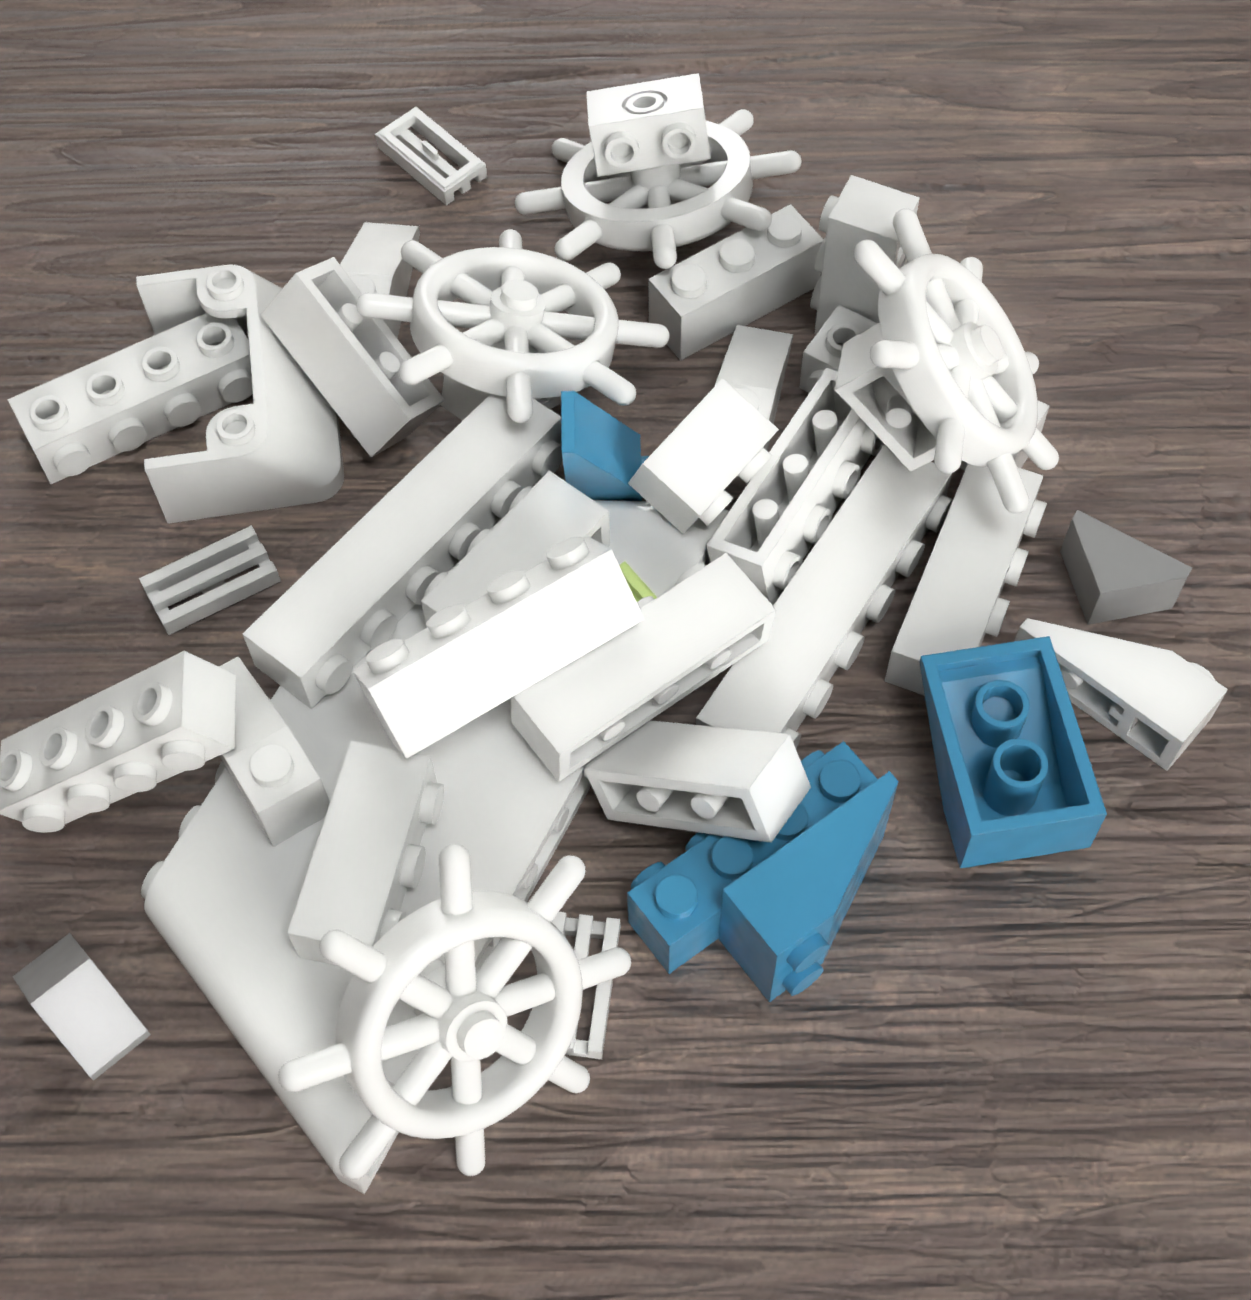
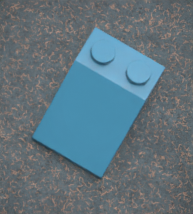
(1009, 753)
(792, 904)

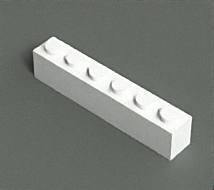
(399, 547)
(833, 598)

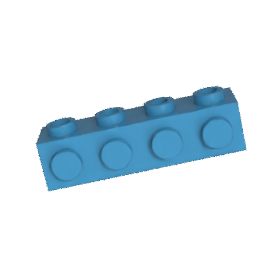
(680, 903)

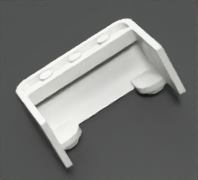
(258, 453)

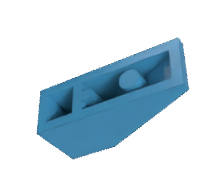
(598, 450)

